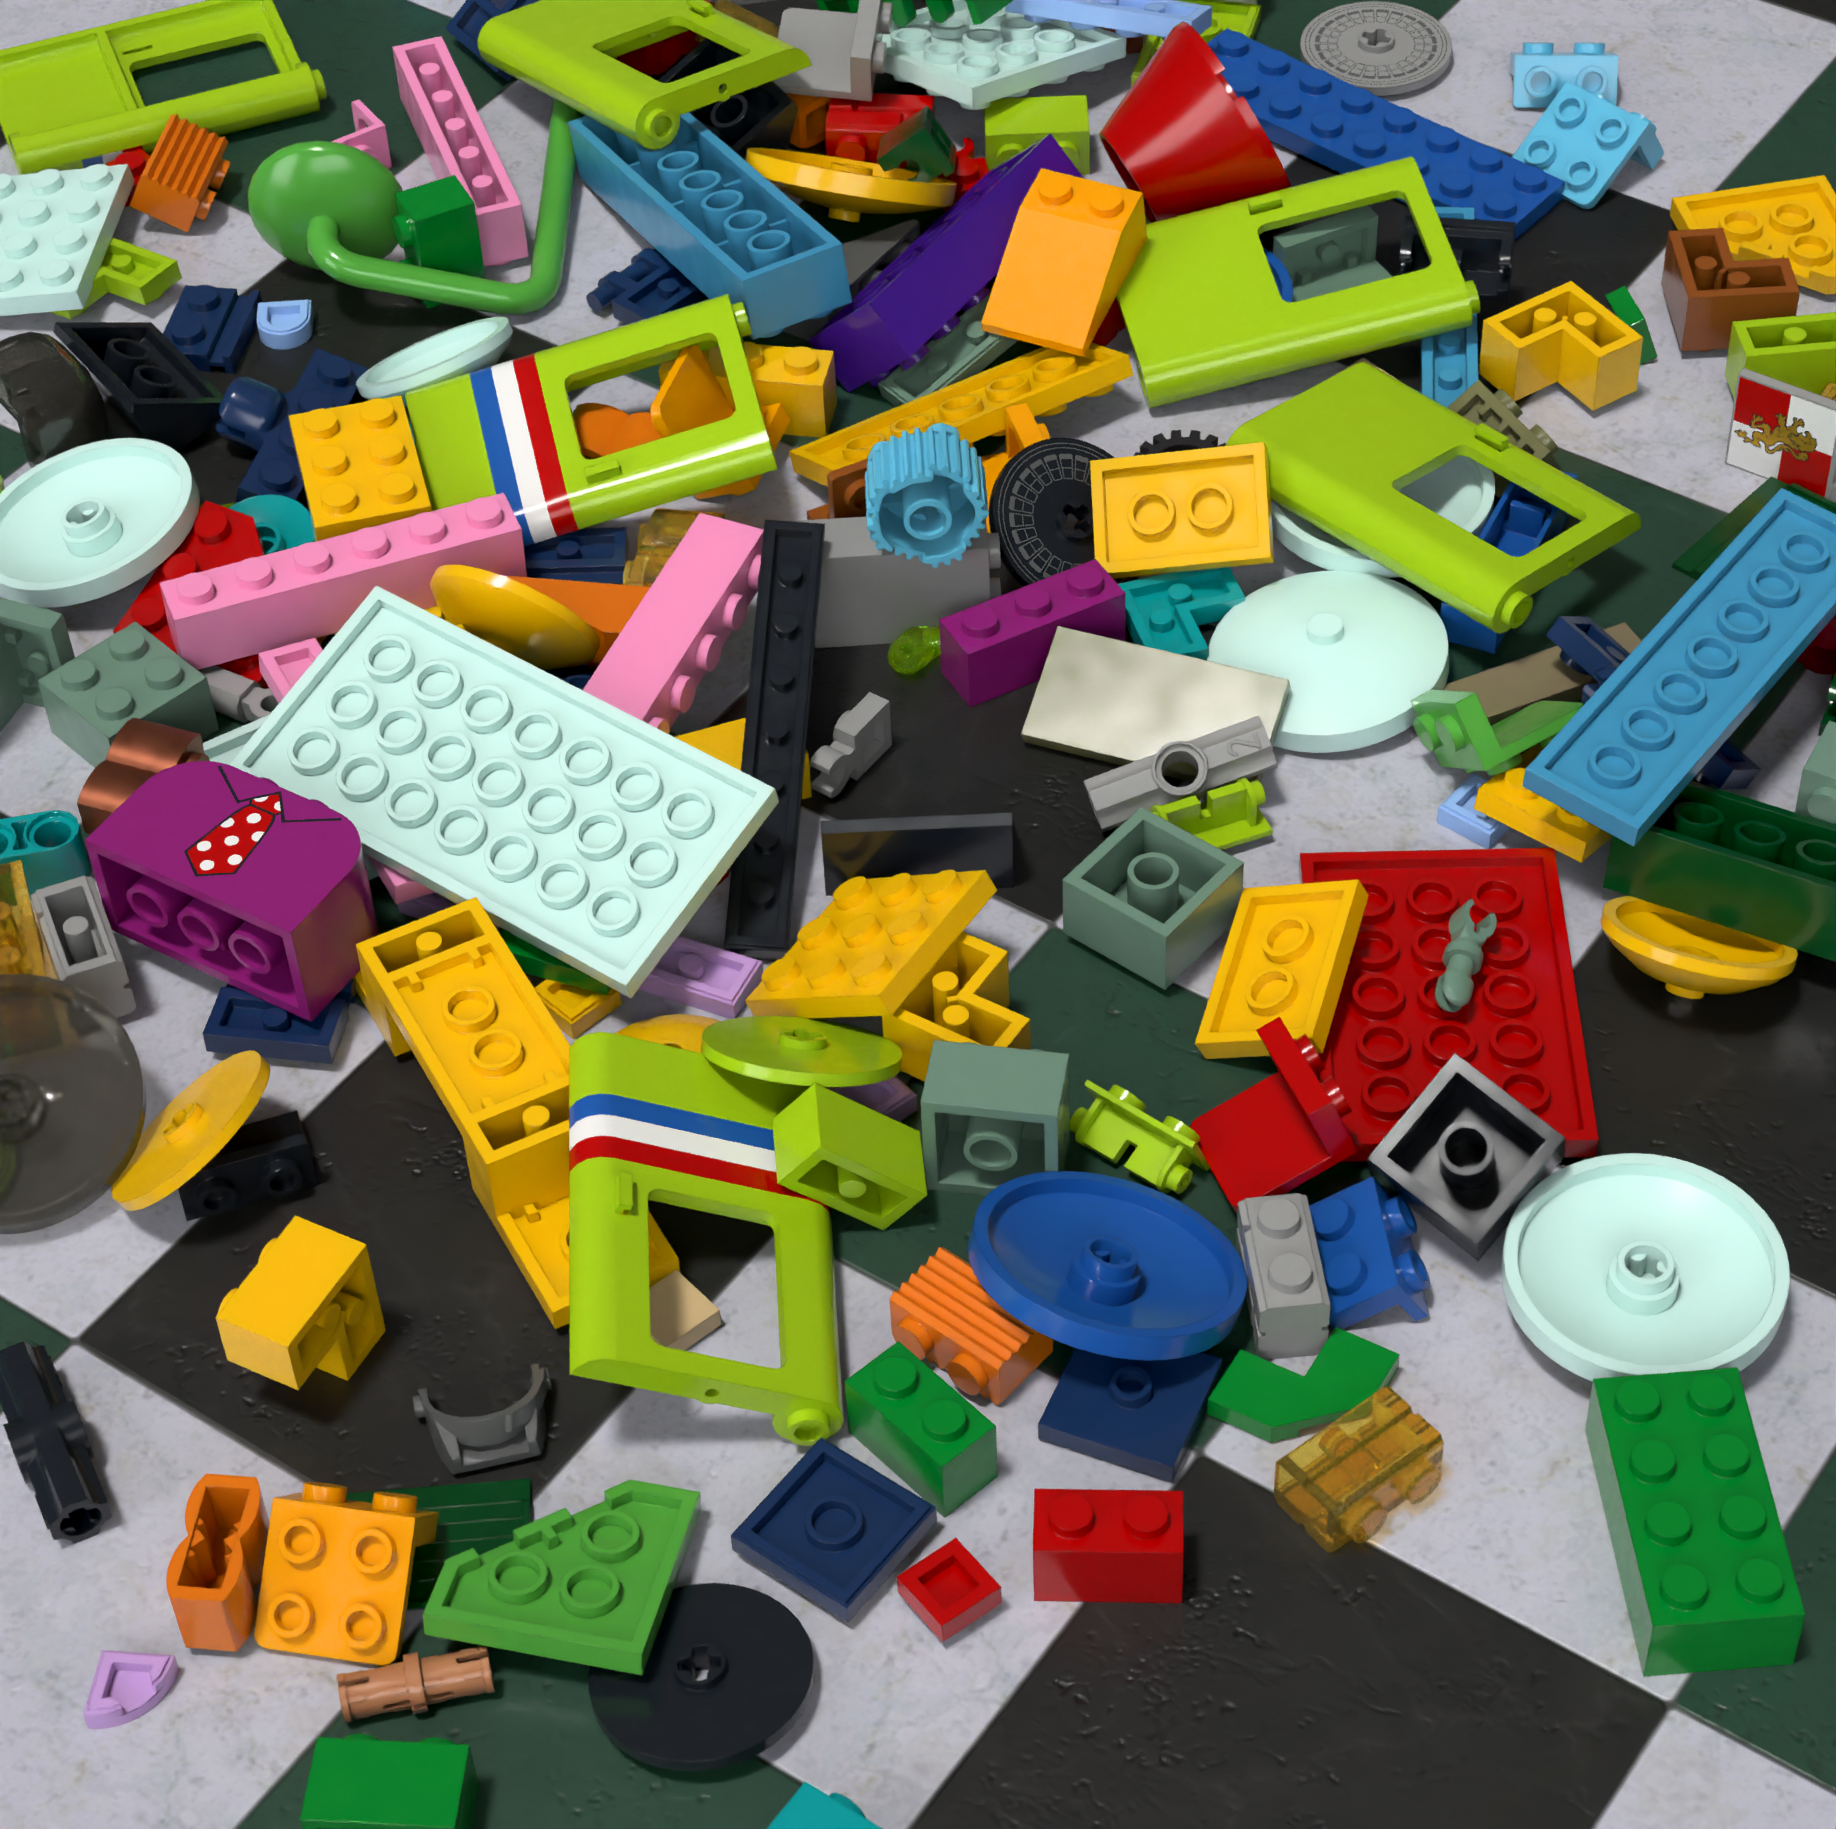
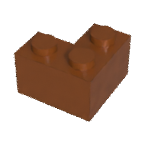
(1712, 290)

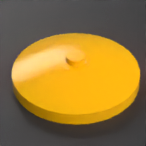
(849, 185)

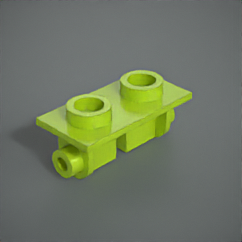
(1225, 819)
(1161, 1148)

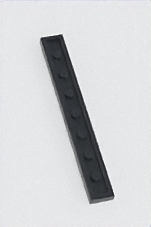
(777, 735)

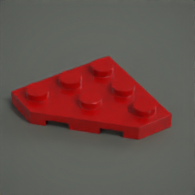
(216, 539)

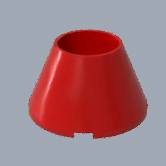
(1188, 134)

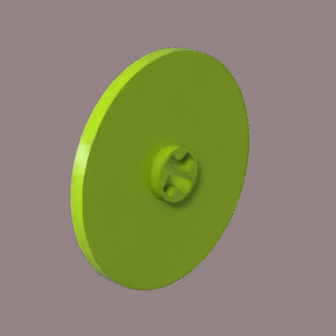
(801, 1051)

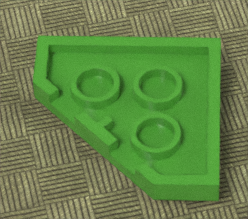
(573, 1584)

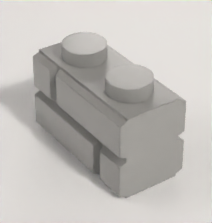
(83, 942)
(1284, 1276)

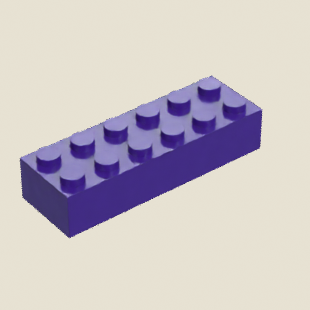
(935, 274)

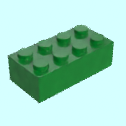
(1693, 1523)

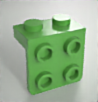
(1462, 737)

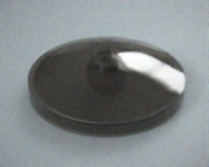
(65, 1101)

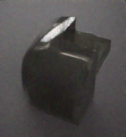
(49, 396)

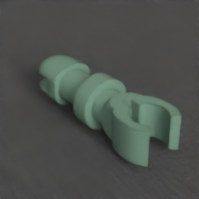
(1462, 958)

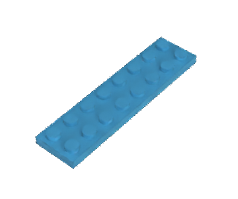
(1695, 673)

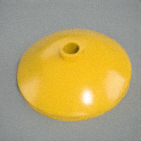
(514, 617)
(1693, 952)

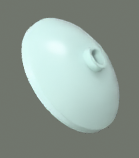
(438, 359)

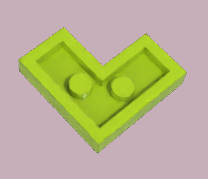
(131, 275)

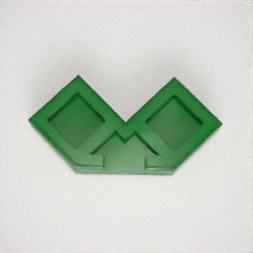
(1279, 1402)

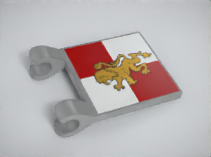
(1783, 433)

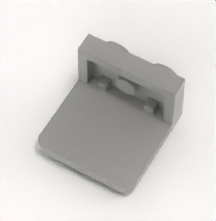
(842, 49)

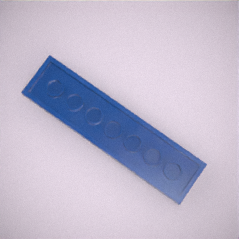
(1358, 130)

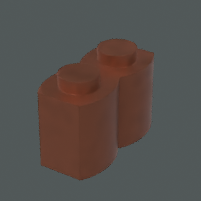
(134, 757)

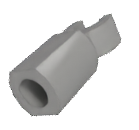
(238, 695)

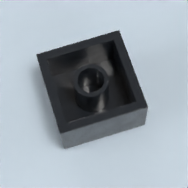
(1466, 1156)

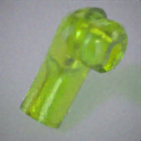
(914, 649)

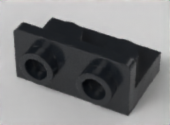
(255, 1165)

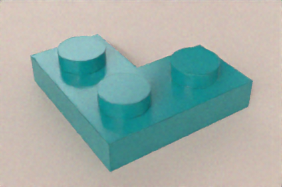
(1169, 607)

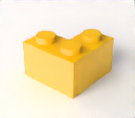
(1561, 340)
(958, 1002)
(303, 1307)

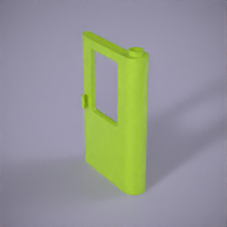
(572, 47)
(1211, 311)
(1365, 435)

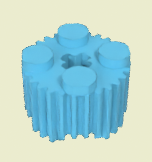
(925, 494)

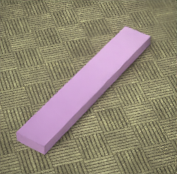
(686, 973)

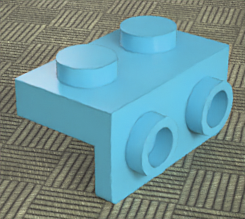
(1542, 73)

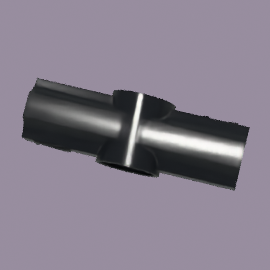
(50, 1444)

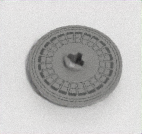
(1378, 46)

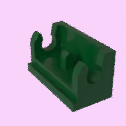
(921, 145)

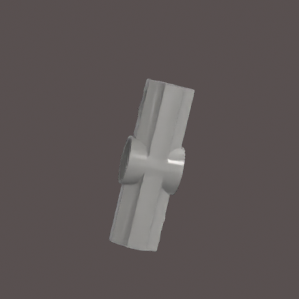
(1218, 757)

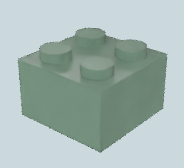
(124, 680)
(1152, 897)
(993, 1115)

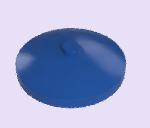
(1107, 1265)

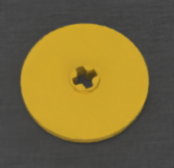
(192, 1130)

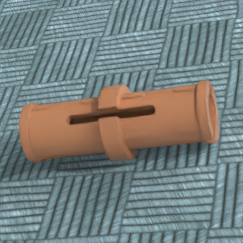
(415, 1683)

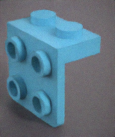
(1588, 143)

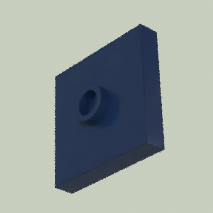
(1131, 1409)
(834, 1529)

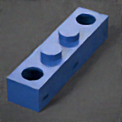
(1515, 529)

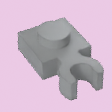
(858, 743)

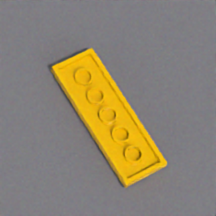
(974, 405)

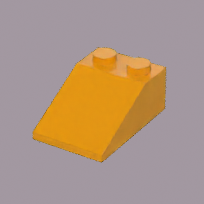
(1065, 261)

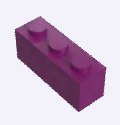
(1009, 637)

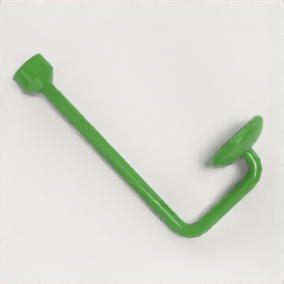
(335, 213)

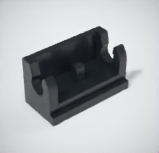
(1481, 250)

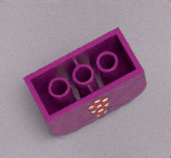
(238, 882)

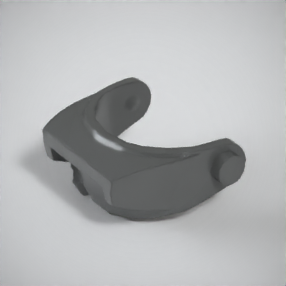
(493, 1438)

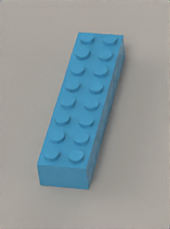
(718, 222)

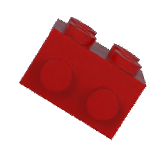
(1279, 1127)

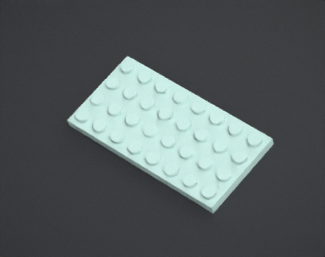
(510, 788)

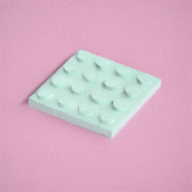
(993, 57)
(57, 234)

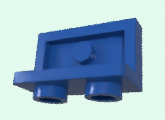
(1369, 1254)

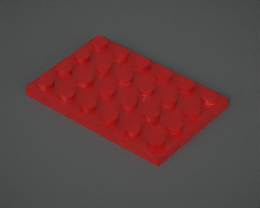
(1523, 1006)

